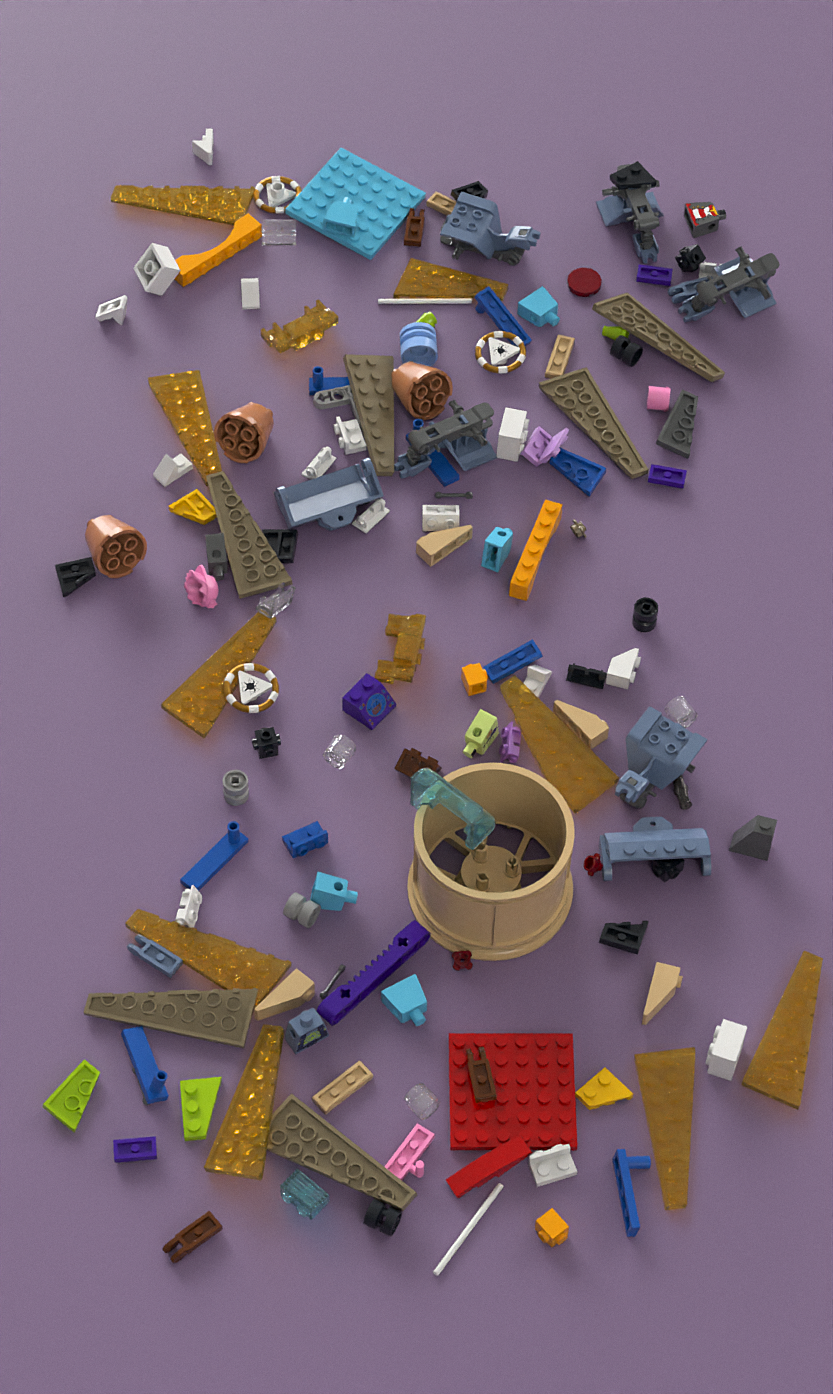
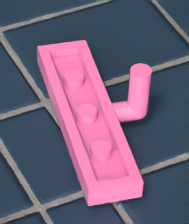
(409, 1152)

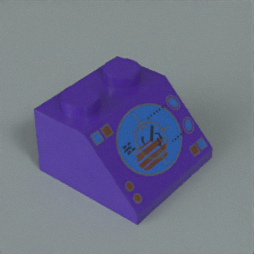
(368, 702)

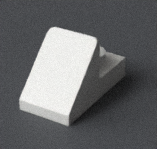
(204, 148)
(250, 293)
(114, 308)
(172, 469)
(537, 679)

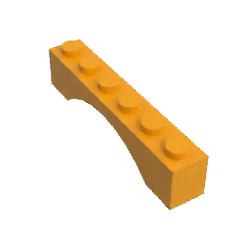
(245, 232)
(528, 565)

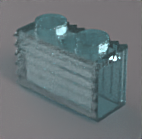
(304, 1194)

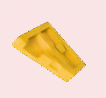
(194, 507)
(602, 1090)

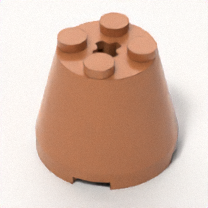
(421, 389)
(244, 432)
(114, 546)

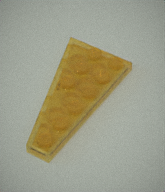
(438, 282)

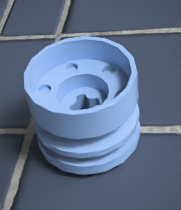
(418, 344)

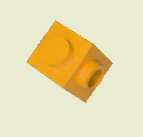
(474, 679)
(551, 1228)

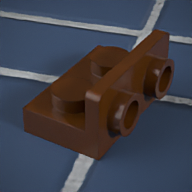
(412, 761)

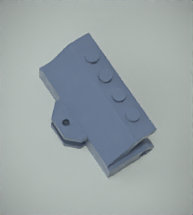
(330, 497)
(654, 843)

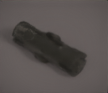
(681, 791)

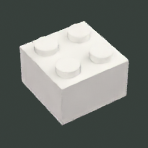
(156, 269)
(512, 434)
(725, 1049)

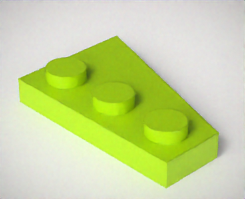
(72, 1095)
(198, 1102)

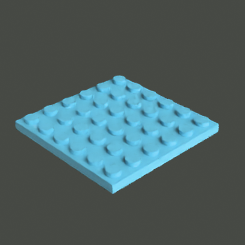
(380, 199)

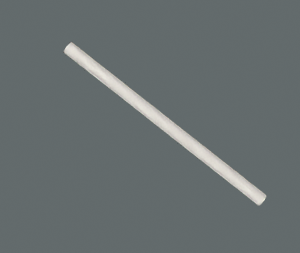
(426, 301)
(468, 1229)

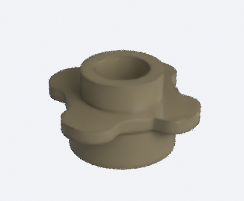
(578, 529)

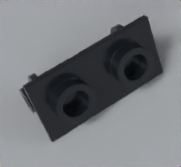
(585, 676)

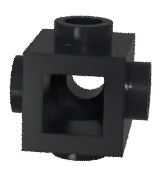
(690, 258)
(266, 742)
(667, 868)

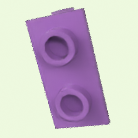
(510, 735)

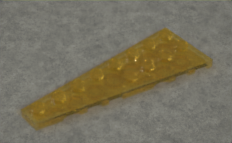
(198, 202)
(187, 410)
(201, 696)
(212, 955)
(783, 1052)
(667, 1097)
(245, 1130)

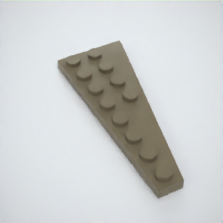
(642, 323)
(374, 400)
(588, 408)
(249, 553)
(203, 1015)
(315, 1144)

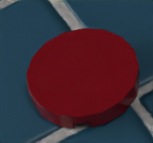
(584, 282)

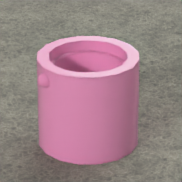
(658, 398)

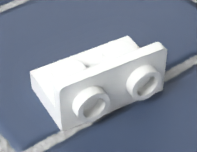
(349, 436)
(440, 517)
(552, 1165)

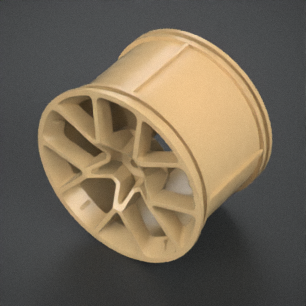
(485, 903)

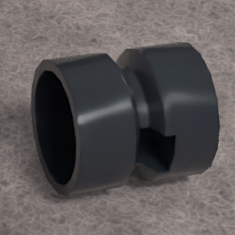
(625, 350)
(645, 614)
(376, 1213)

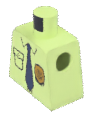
(480, 734)

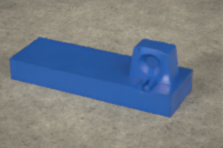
(513, 661)

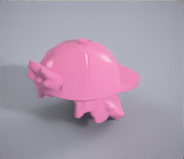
(201, 588)

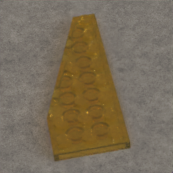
(561, 755)

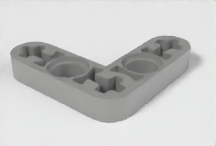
(331, 402)

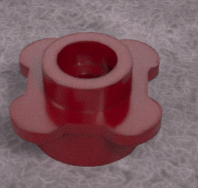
(593, 864)
(458, 955)

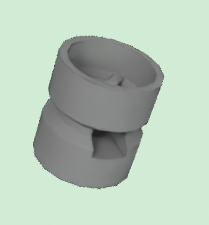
(235, 787)
(303, 910)

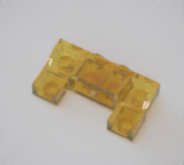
(301, 330)
(407, 651)

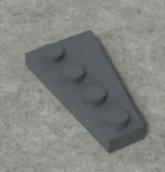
(679, 426)

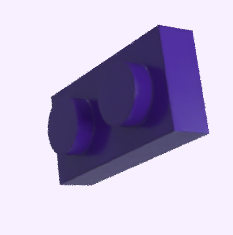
(654, 275)
(667, 476)
(135, 1149)

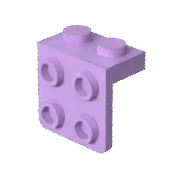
(543, 446)

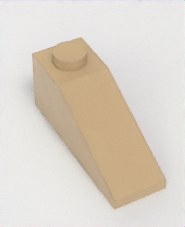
(441, 543)
(583, 724)
(662, 989)
(286, 996)

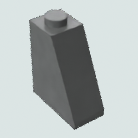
(754, 838)

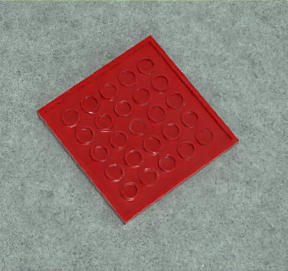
(531, 1085)

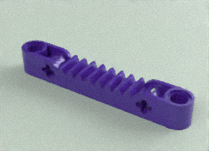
(348, 996)

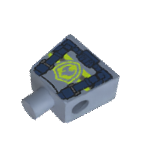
(305, 1031)

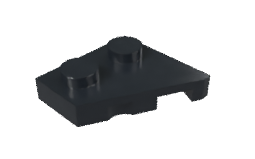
(632, 177)
(474, 188)
(283, 543)
(74, 574)
(624, 935)

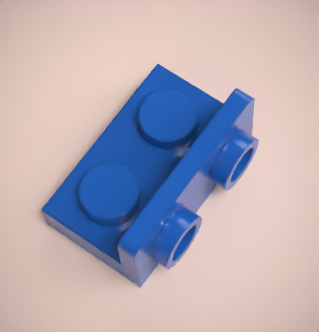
(305, 839)

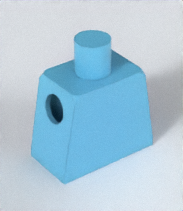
(341, 218)
(539, 308)
(500, 541)
(331, 892)
(406, 1000)

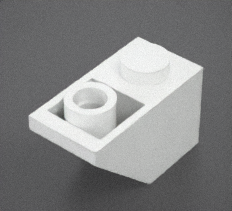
(622, 669)

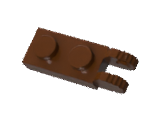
(414, 228)
(481, 1077)
(193, 1236)

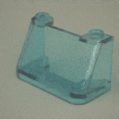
(431, 789)

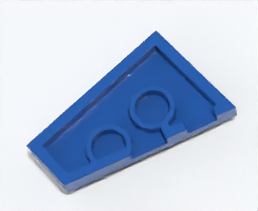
(578, 470)

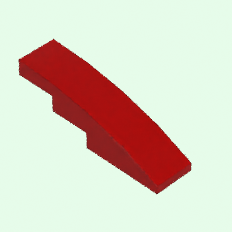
(488, 1166)

